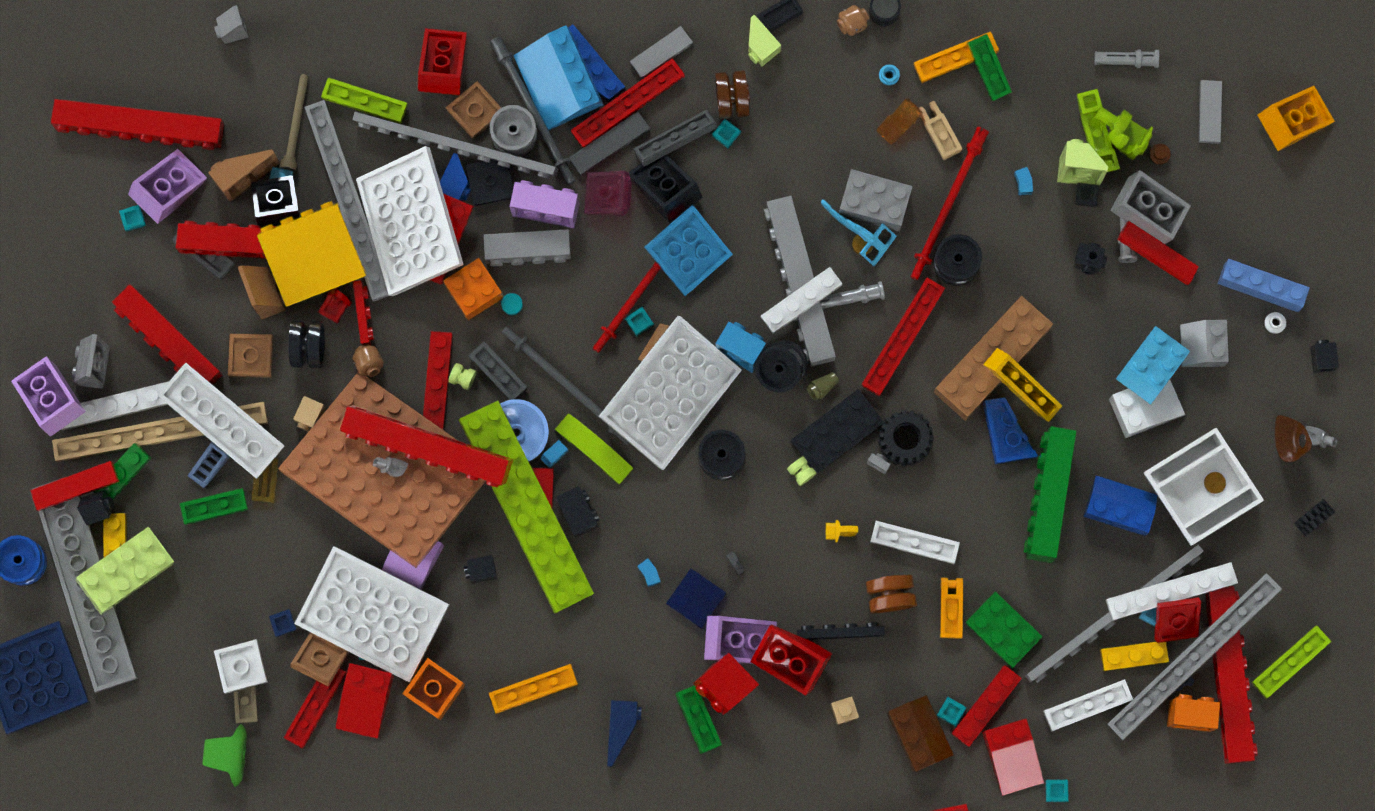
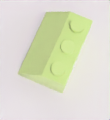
(1080, 164)

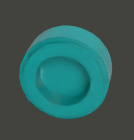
(511, 304)

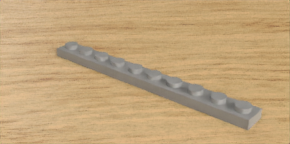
(464, 148)
(347, 197)
(1106, 621)
(1194, 656)

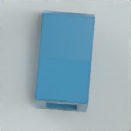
(1024, 181)
(554, 454)
(649, 572)

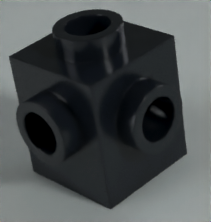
(1083, 261)

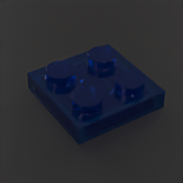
(696, 598)

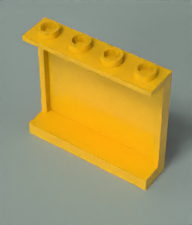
(311, 253)

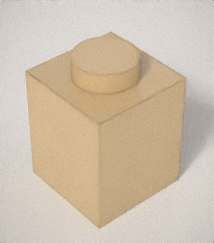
(308, 413)
(844, 710)

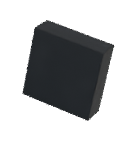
(1086, 194)

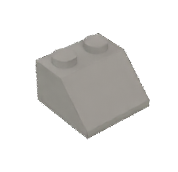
(1206, 342)

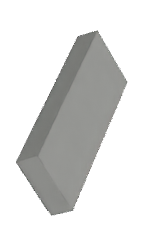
(661, 52)
(1210, 111)

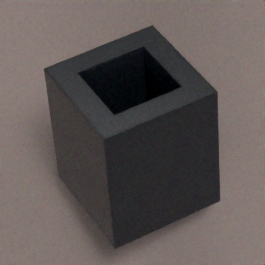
(1324, 356)
(95, 507)
(480, 569)

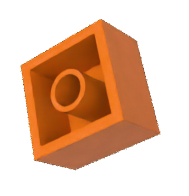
(473, 289)
(433, 689)
(1193, 714)

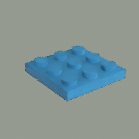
(688, 250)

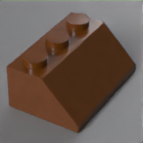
(920, 733)

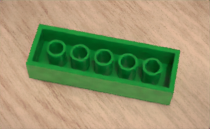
(1051, 494)

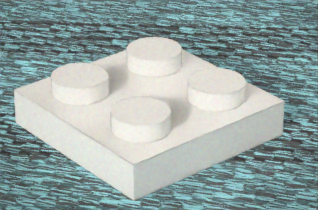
(240, 666)

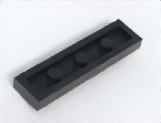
(849, 631)

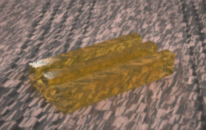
(263, 498)

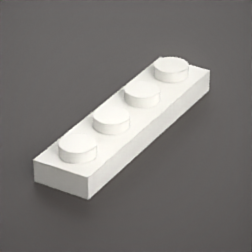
(801, 300)
(915, 542)
(1088, 705)

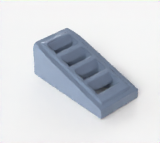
(203, 460)

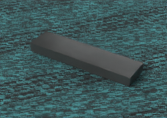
(675, 138)
(609, 143)

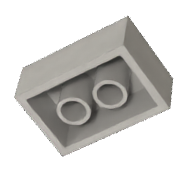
(875, 200)
(1150, 207)

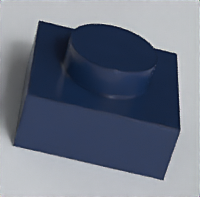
(283, 623)

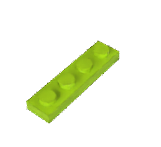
(364, 100)
(1291, 662)

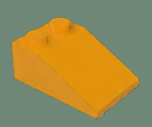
(1295, 118)

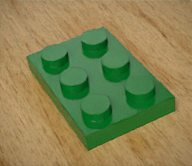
(1003, 629)

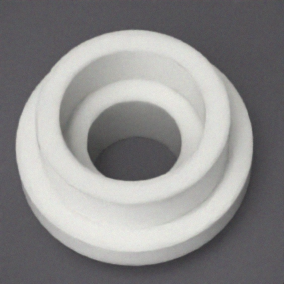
(1272, 328)

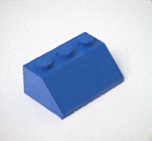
(1121, 506)

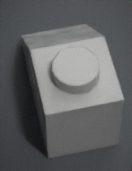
(231, 26)

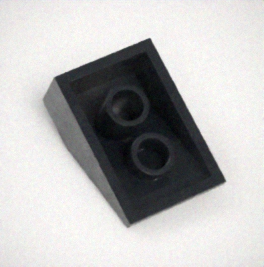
(666, 187)

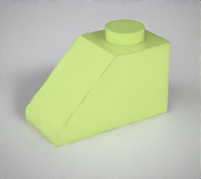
(762, 43)

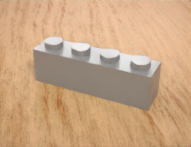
(527, 247)

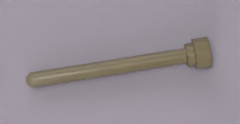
(289, 161)

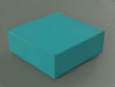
(726, 133)
(132, 218)
(639, 321)
(951, 711)
(1056, 790)

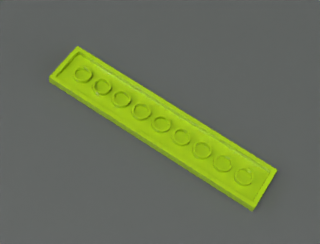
(529, 511)

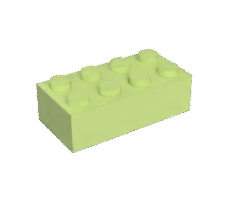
(124, 570)

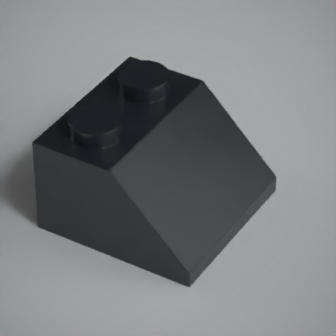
(274, 200)

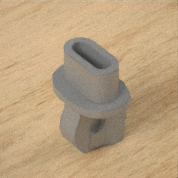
(1320, 437)
(392, 466)

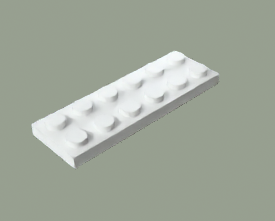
(221, 420)

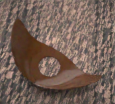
(1287, 439)

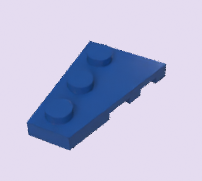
(1005, 434)

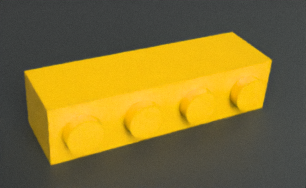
(1022, 384)

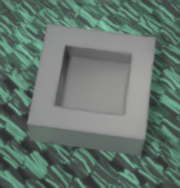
(879, 462)

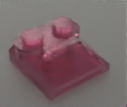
(608, 193)

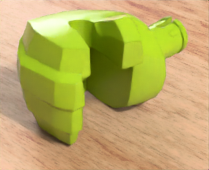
(1124, 133)

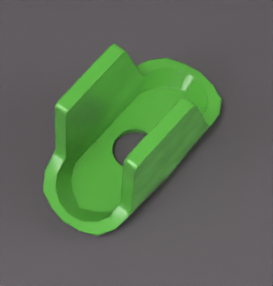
(227, 754)

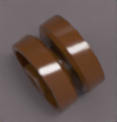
(734, 94)

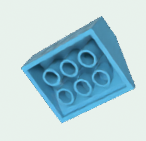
(558, 78)

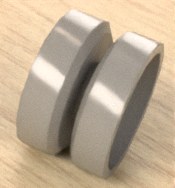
(511, 119)

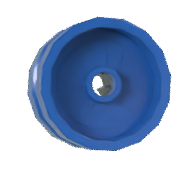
(32, 564)

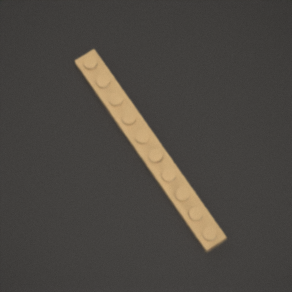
(142, 434)

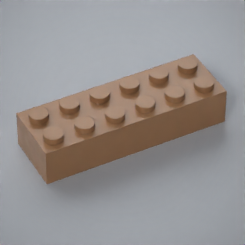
(970, 380)

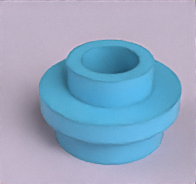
(889, 69)

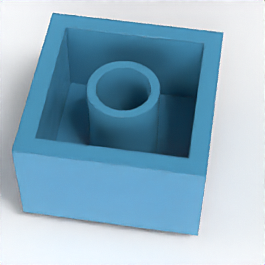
(740, 345)

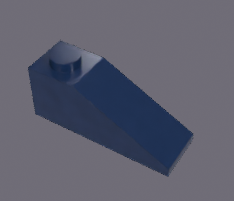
(622, 723)

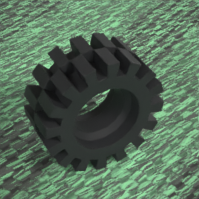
(1314, 517)

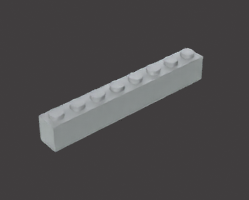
(798, 272)

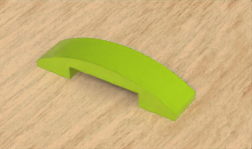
(1095, 130)
(594, 448)

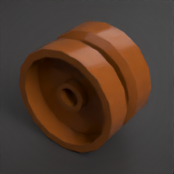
(890, 591)

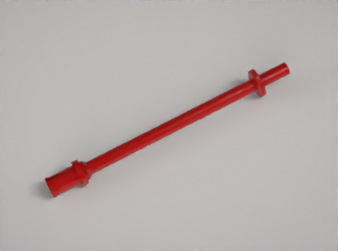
(973, 149)
(609, 331)

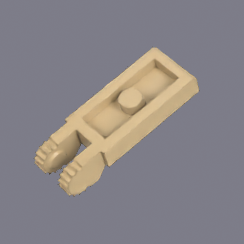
(941, 132)

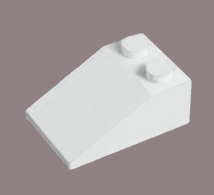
(1138, 415)

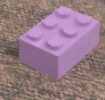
(544, 204)
(48, 396)

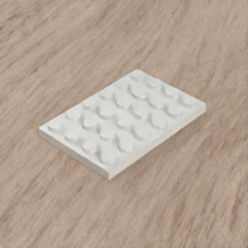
(409, 221)
(670, 393)
(372, 614)

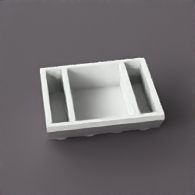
(1182, 489)

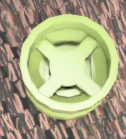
(462, 376)
(801, 471)

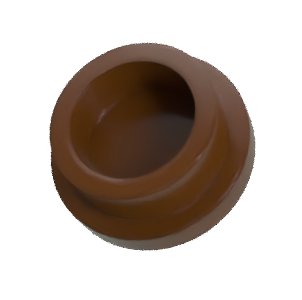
(1159, 154)

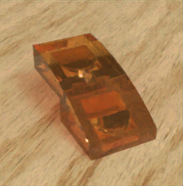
(899, 122)

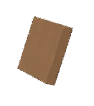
(473, 110)
(250, 355)
(319, 659)

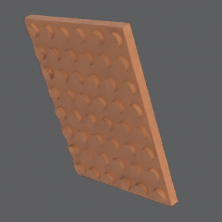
(399, 512)

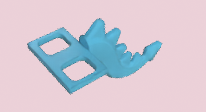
(866, 235)

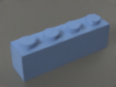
(1263, 285)

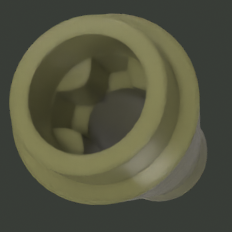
(820, 387)

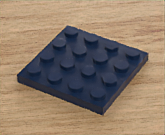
(38, 678)

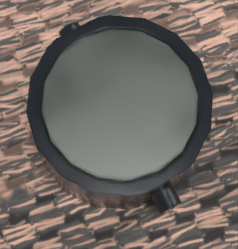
(884, 11)

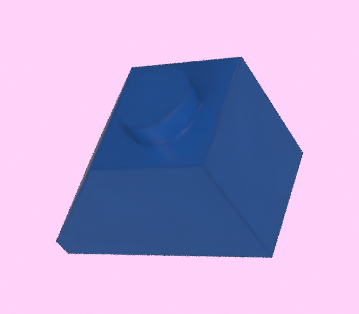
(454, 180)

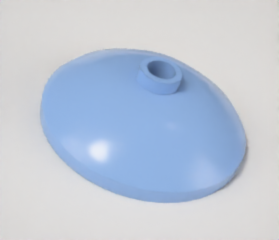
(530, 422)

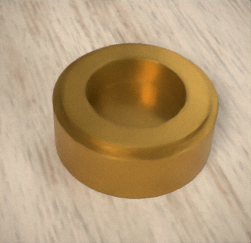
(858, 244)
(1214, 482)

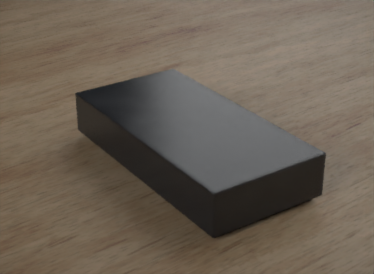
(780, 14)

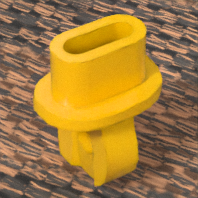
(834, 530)

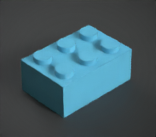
(1153, 365)

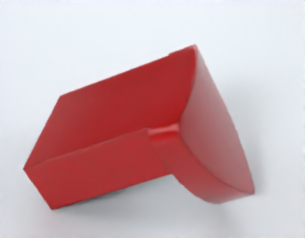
(334, 305)

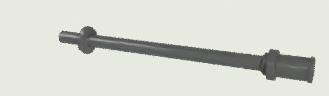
(505, 58)
(521, 344)

